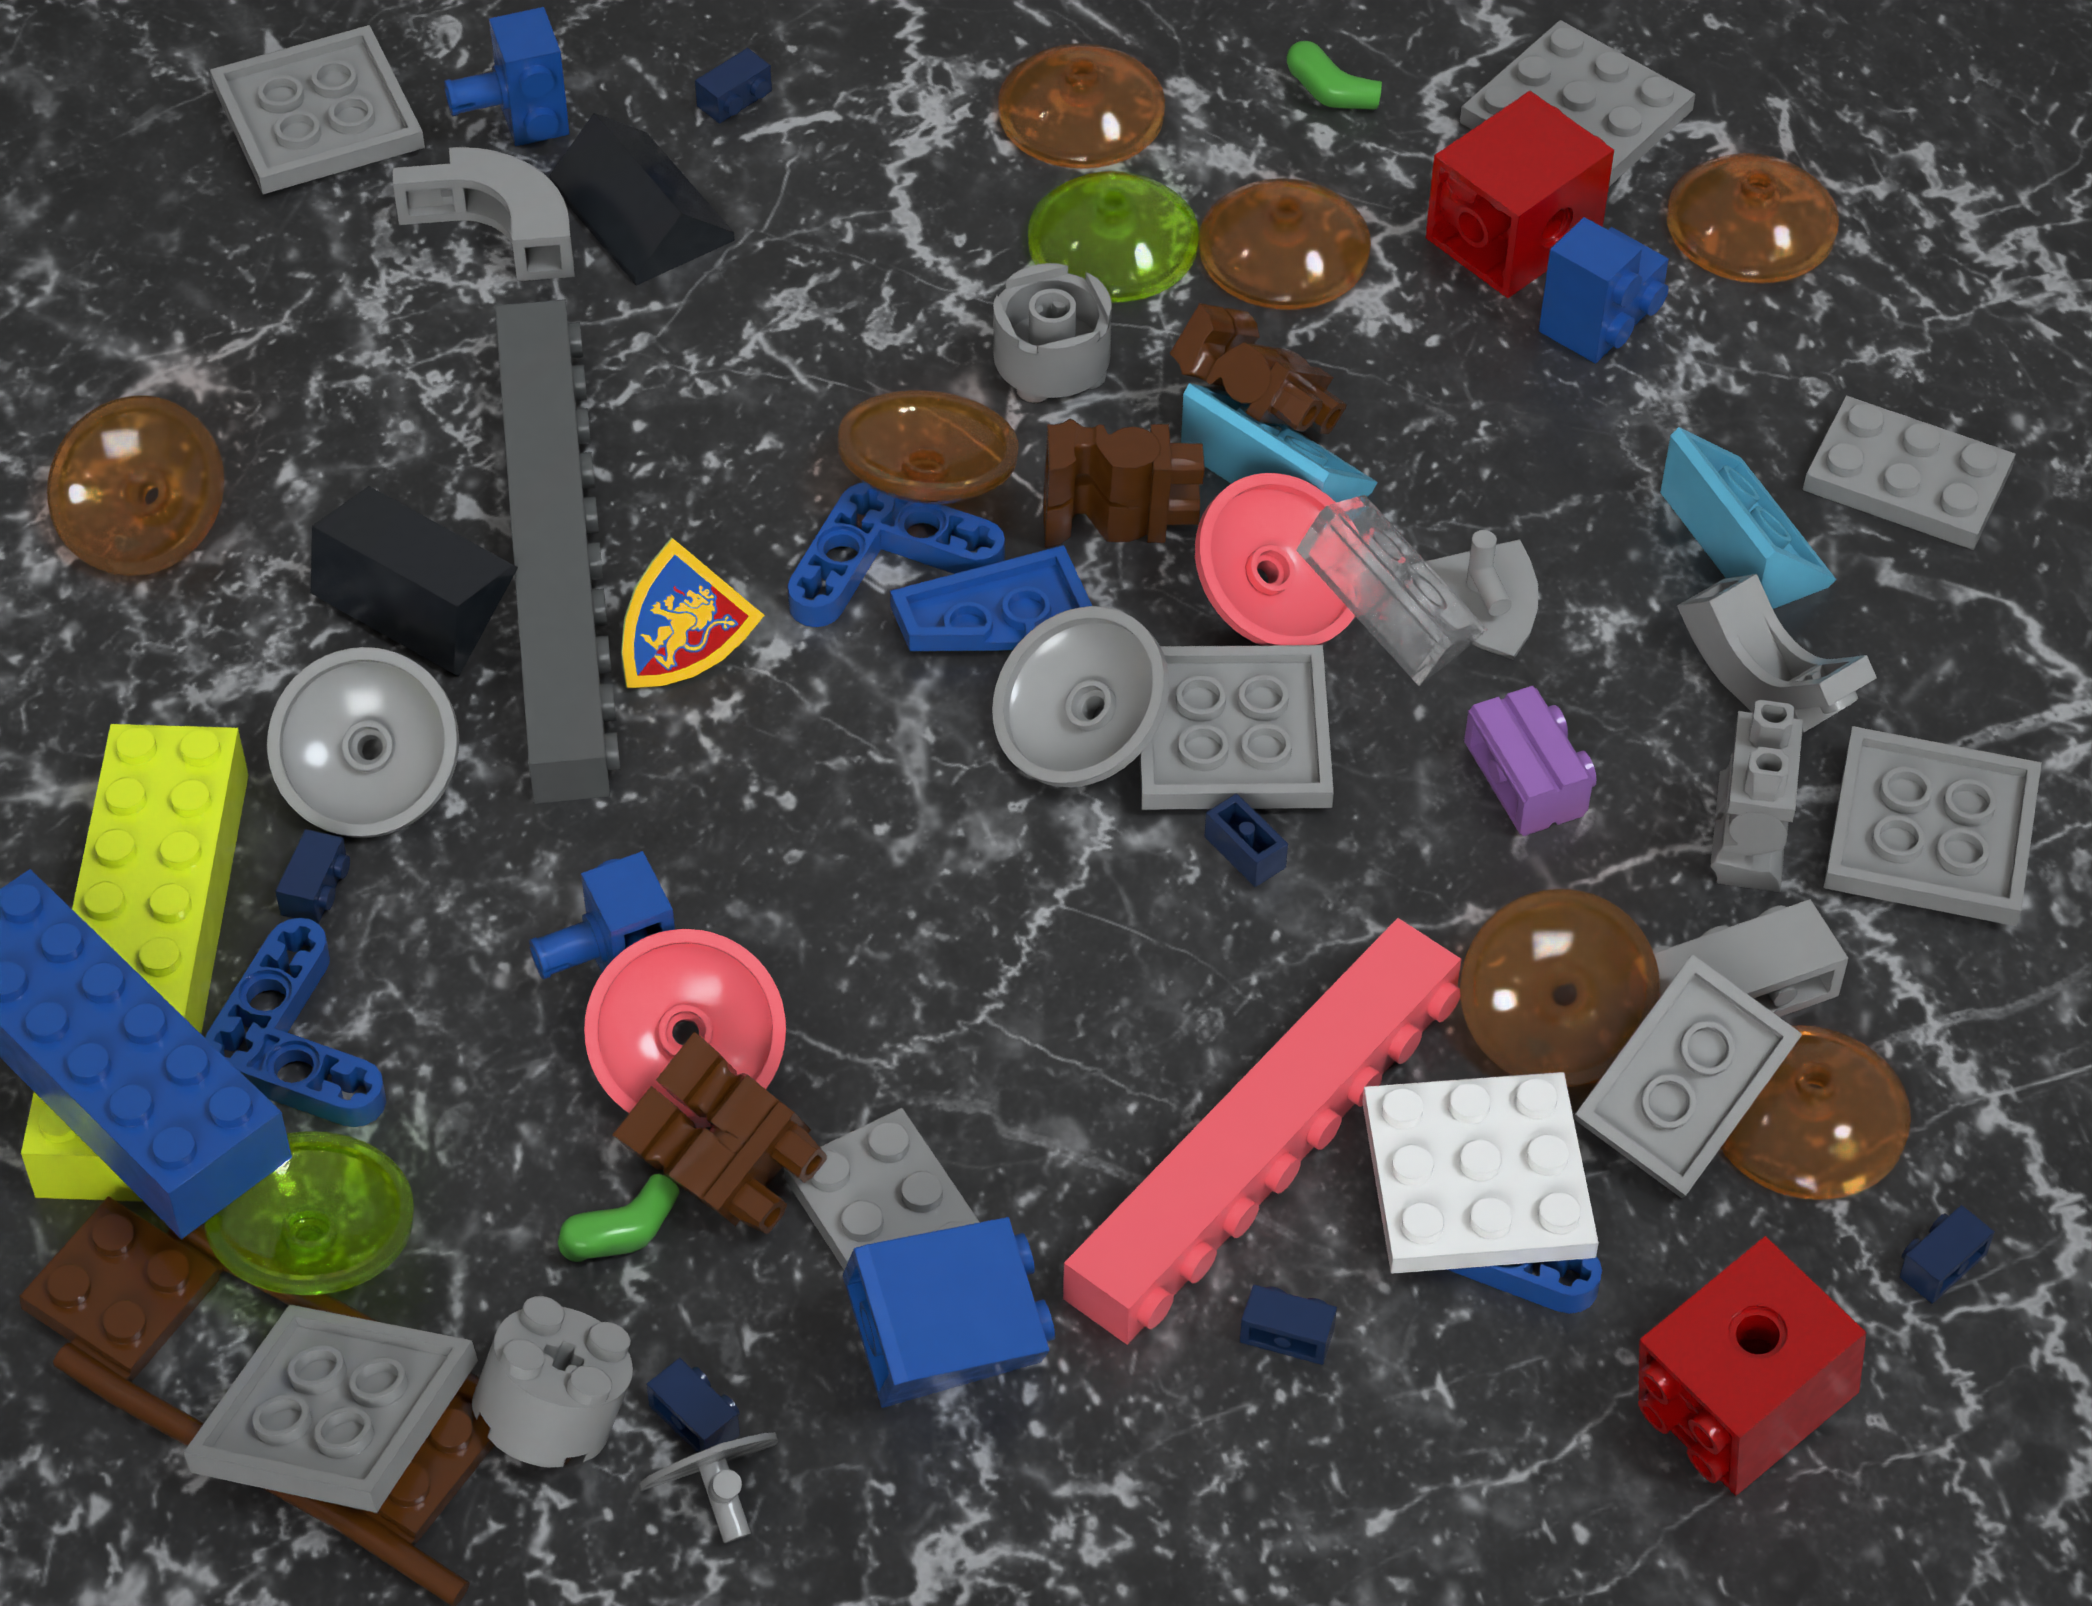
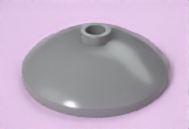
(1058, 682)
(330, 716)

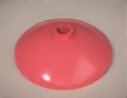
(1259, 527)
(677, 980)

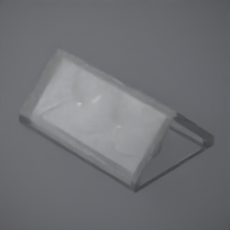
(1389, 587)

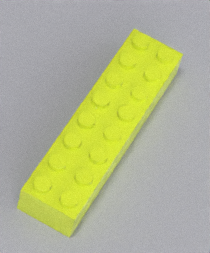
(155, 894)

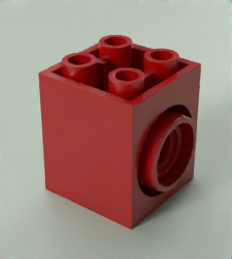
(1516, 191)
(1749, 1366)

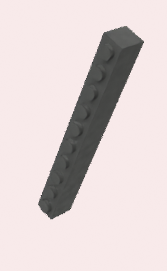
(552, 552)

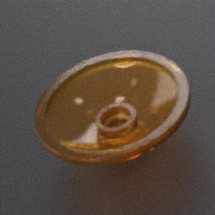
(1081, 106)
(1752, 218)
(1284, 244)
(927, 446)
(110, 466)
(1532, 951)
(1825, 1138)

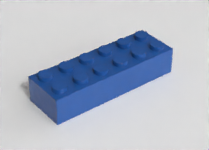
(127, 1065)

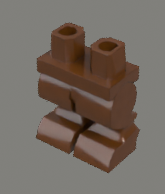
(1274, 381)
(1120, 480)
(742, 1150)

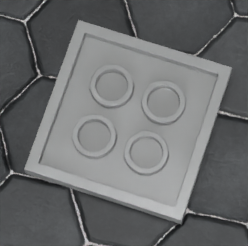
(1594, 88)
(316, 109)
(1241, 726)
(1933, 826)
(331, 1407)

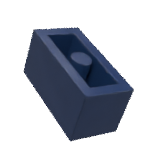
(733, 85)
(1246, 840)
(312, 876)
(1946, 1253)
(1288, 1324)
(692, 1407)

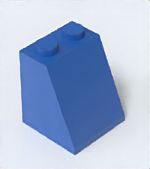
(946, 1308)

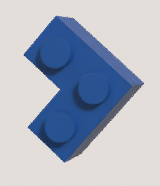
(1599, 289)

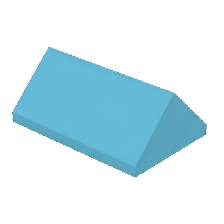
(1242, 446)
(1739, 520)

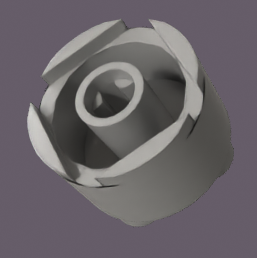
(1052, 332)
(553, 1383)

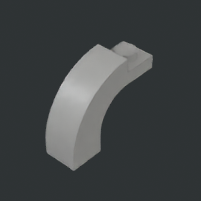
(498, 193)
(1760, 660)

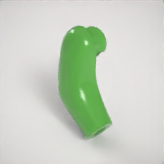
(1329, 83)
(621, 1228)

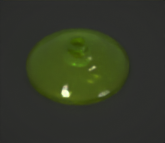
(1118, 229)
(318, 1219)

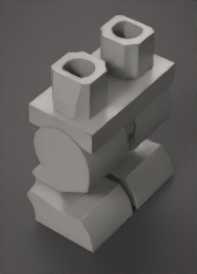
(1757, 798)

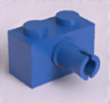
(523, 81)
(621, 908)

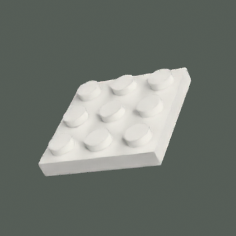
(1479, 1173)

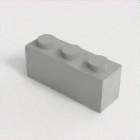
(1779, 958)

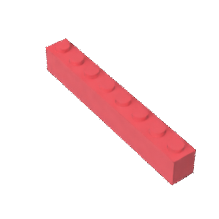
(1261, 1133)

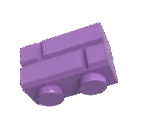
(1530, 760)

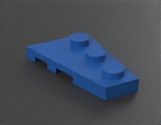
(988, 604)

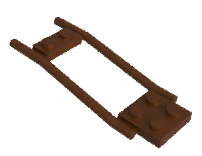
(127, 1290)

